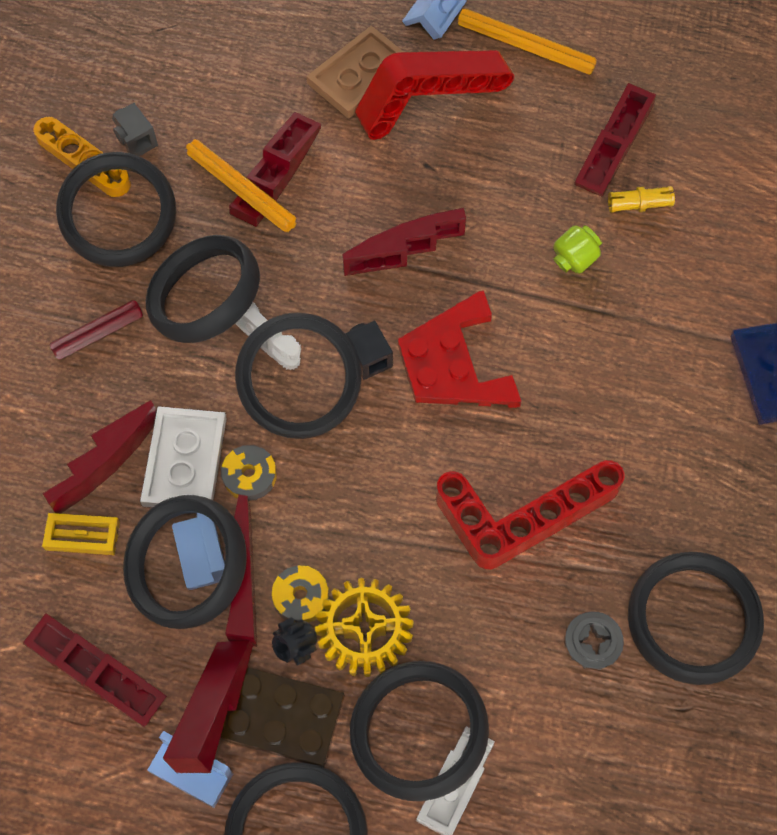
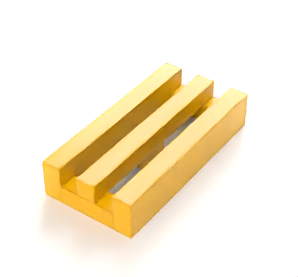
(81, 547)

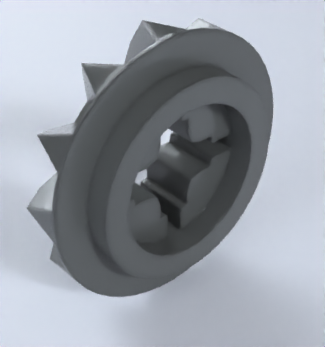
(602, 627)

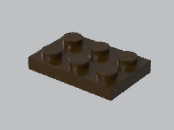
(284, 717)

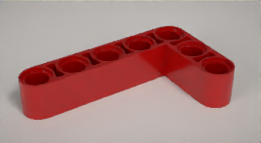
(427, 74)
(528, 516)

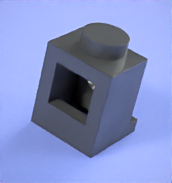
(134, 130)

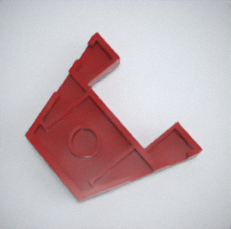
(440, 361)

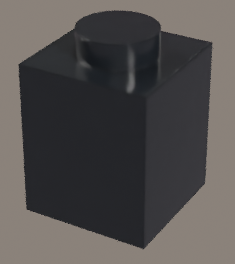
(372, 349)

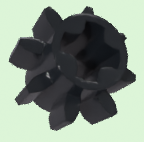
(294, 641)

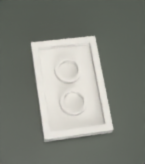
(183, 454)

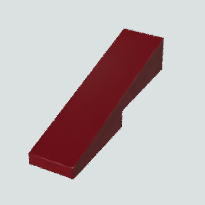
(615, 140)
(242, 614)
(202, 722)

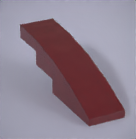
(279, 163)
(392, 246)
(113, 447)
(94, 670)

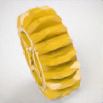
(351, 629)

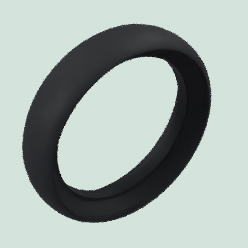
(112, 161)
(223, 316)
(330, 332)
(137, 548)
(728, 574)
(459, 772)
(296, 773)

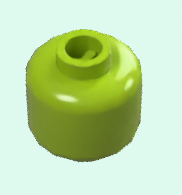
(577, 249)

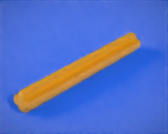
(527, 41)
(241, 186)

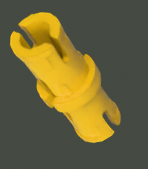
(641, 199)

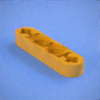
(86, 150)

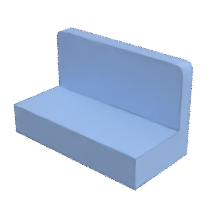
(434, 15)
(199, 551)
(202, 786)

